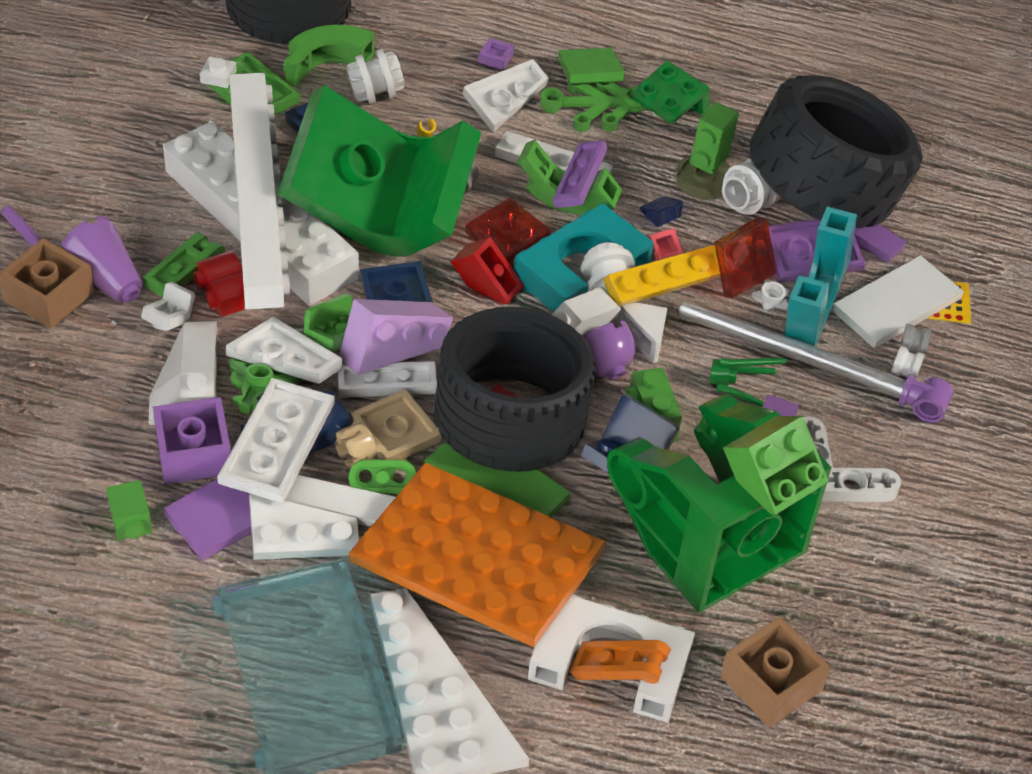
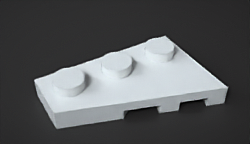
(505, 93)
(285, 351)
(298, 530)

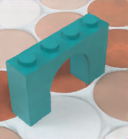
(542, 266)
(815, 295)

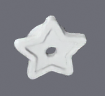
(777, 301)

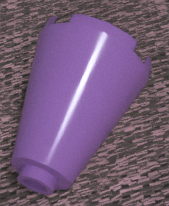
(109, 260)

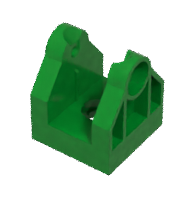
(706, 533)

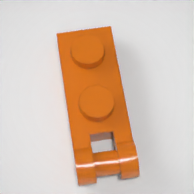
(620, 660)

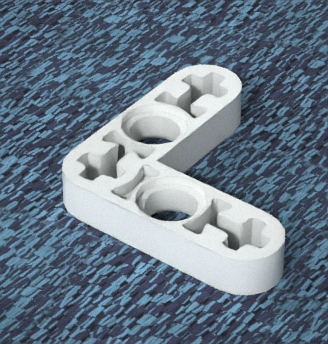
(875, 476)

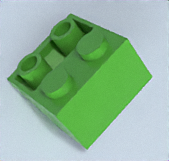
(777, 463)

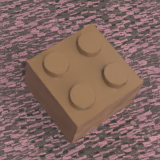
(46, 283)
(774, 671)

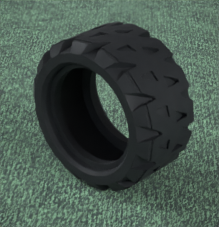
(835, 149)

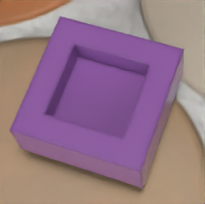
(496, 54)

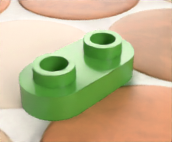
(382, 475)

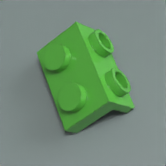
(328, 322)

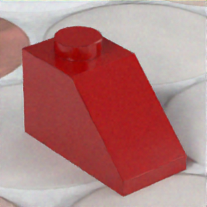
(487, 270)

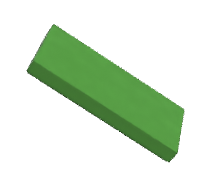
(525, 487)

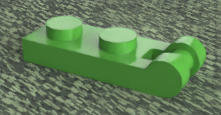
(181, 263)

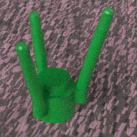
(725, 373)

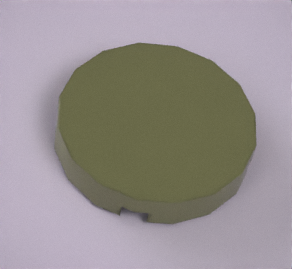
(698, 182)

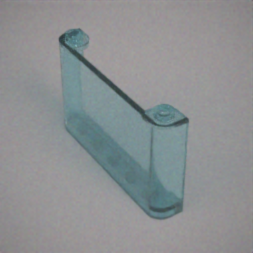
(309, 670)

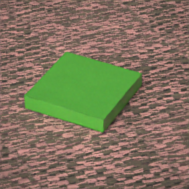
(590, 65)

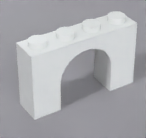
(591, 621)

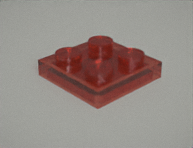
(509, 227)
(745, 257)

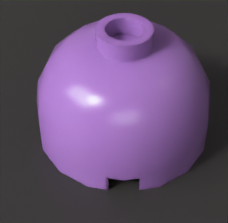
(612, 349)

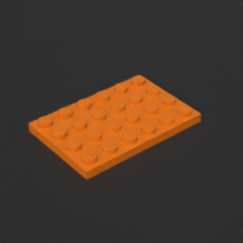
(478, 553)

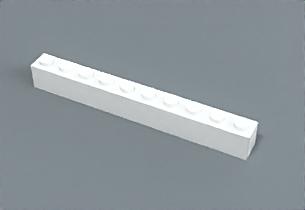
(257, 192)

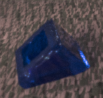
(662, 210)

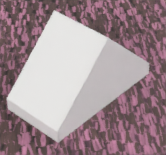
(646, 326)

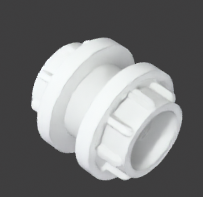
(375, 76)
(746, 189)
(604, 260)

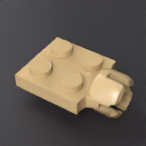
(387, 430)

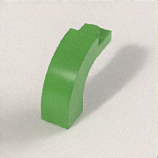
(326, 45)
(546, 177)

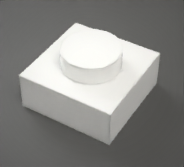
(217, 72)

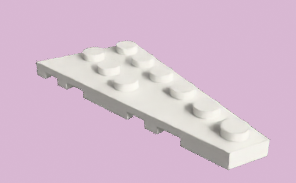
(439, 705)

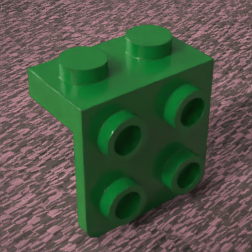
(672, 92)

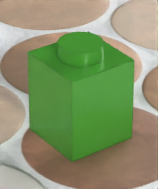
(129, 510)

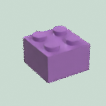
(191, 439)

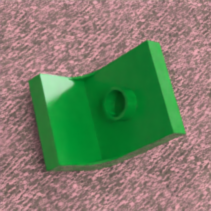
(375, 181)

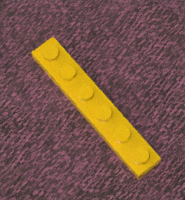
(663, 276)

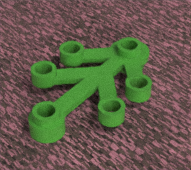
(596, 99)

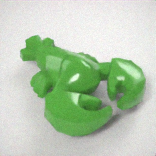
(253, 382)

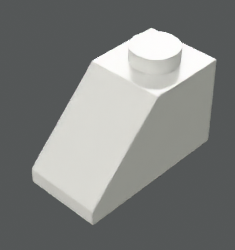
(588, 311)

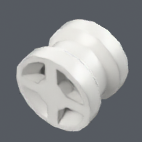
(907, 363)

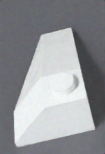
(189, 369)

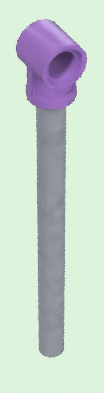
(928, 398)

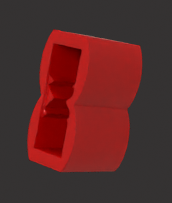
(222, 281)

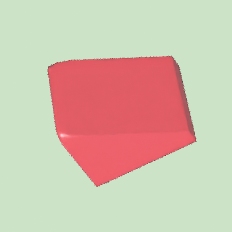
(665, 244)

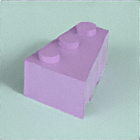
(391, 332)

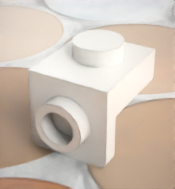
(171, 309)

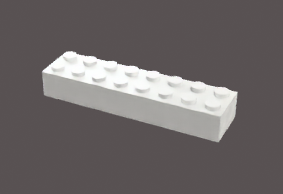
(316, 255)

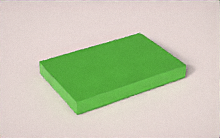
(283, 94)

